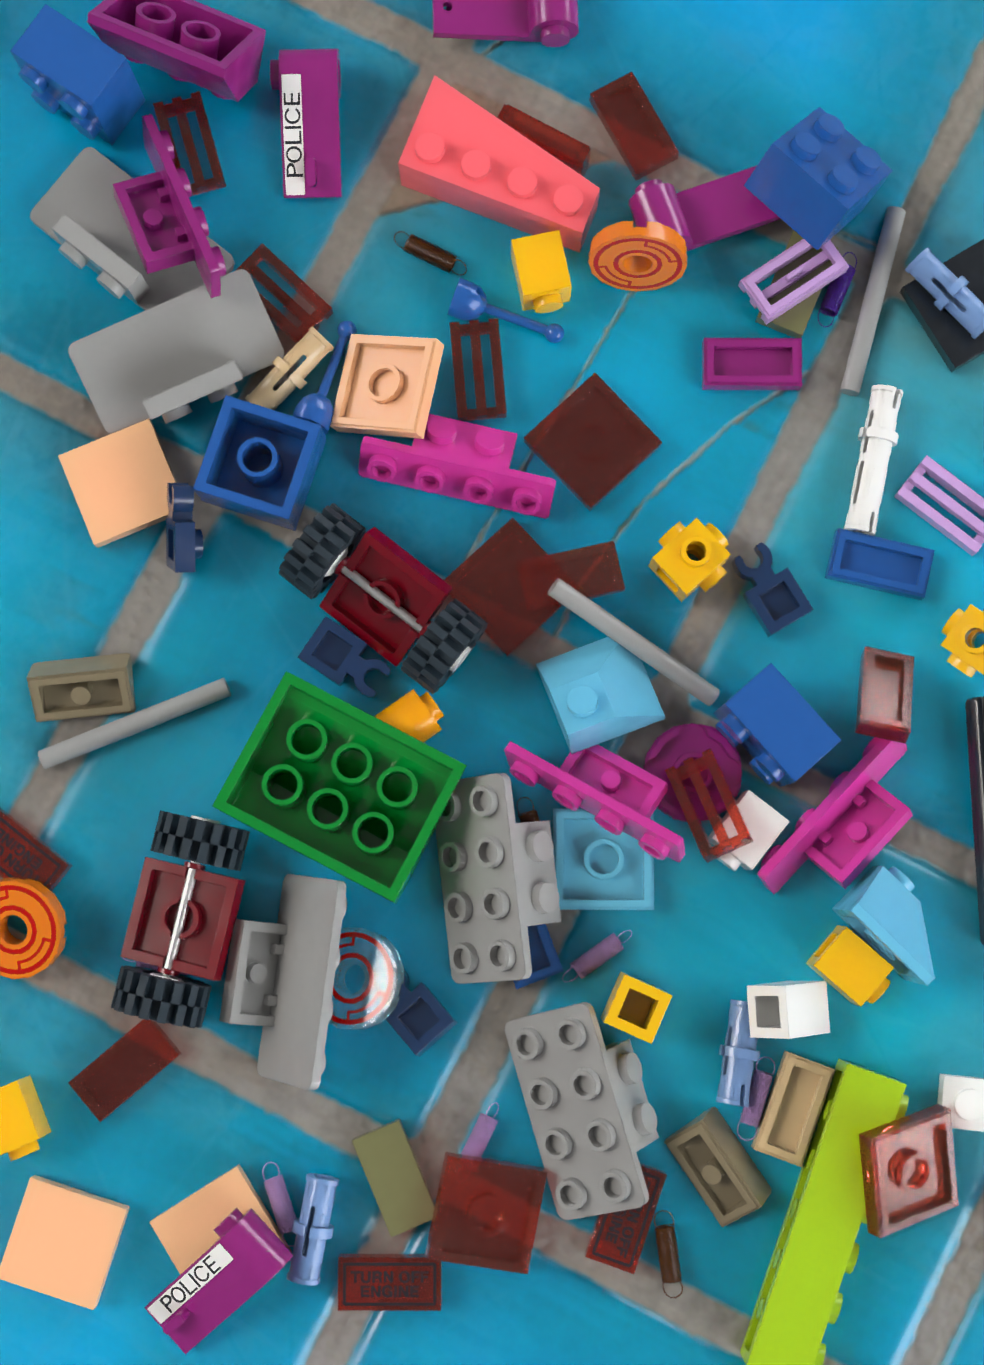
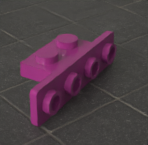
(162, 216)

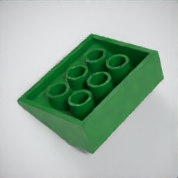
(340, 787)

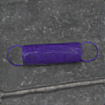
(836, 293)

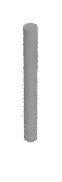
(872, 301)
(633, 642)
(134, 723)

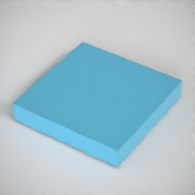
(599, 867)

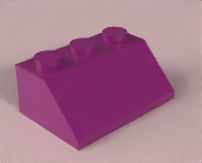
(184, 41)

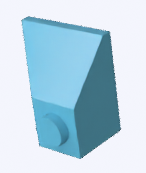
(599, 693)
(890, 921)

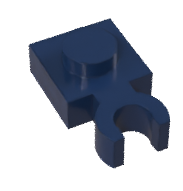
(182, 539)
(775, 597)
(338, 654)
(419, 1017)

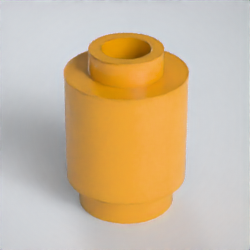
(413, 715)

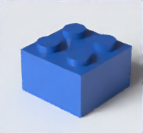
(77, 76)
(817, 177)
(260, 462)
(775, 728)

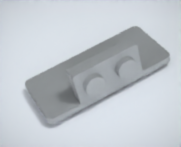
(92, 232)
(176, 353)
(493, 881)
(285, 978)
(583, 1109)

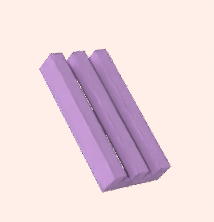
(759, 298)
(933, 517)

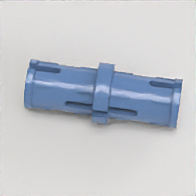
(948, 291)
(738, 1057)
(312, 1229)

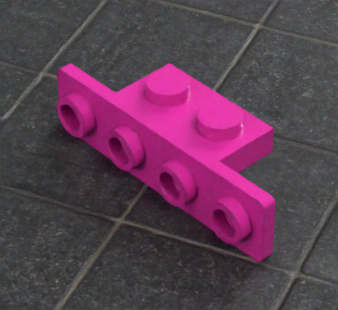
(459, 463)
(607, 787)
(846, 826)

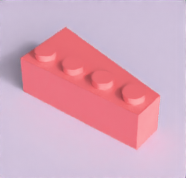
(493, 170)

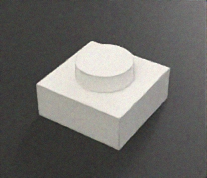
(965, 1099)

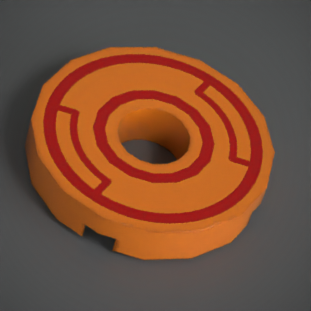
(638, 256)
(44, 924)

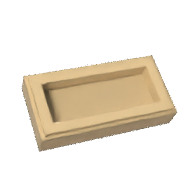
(793, 1108)

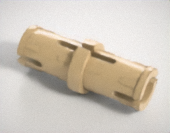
(314, 347)

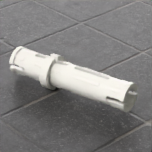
(877, 441)

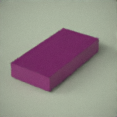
(752, 364)

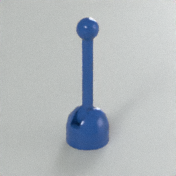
(470, 302)
(316, 406)

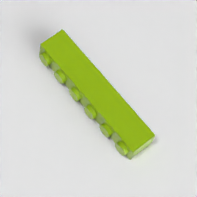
(821, 1223)

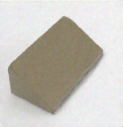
(82, 687)
(719, 1167)

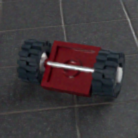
(383, 596)
(181, 921)

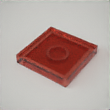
(592, 441)
(492, 587)
(908, 1170)
(486, 1213)

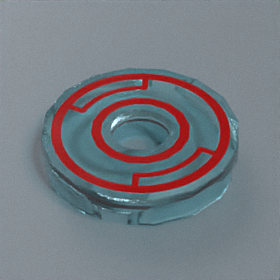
(381, 983)

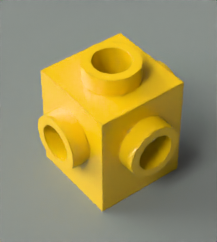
(681, 572)
(961, 633)

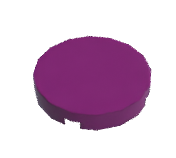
(686, 742)

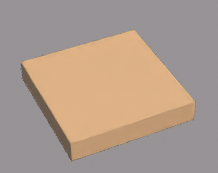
(387, 385)
(120, 482)
(189, 1225)
(63, 1242)

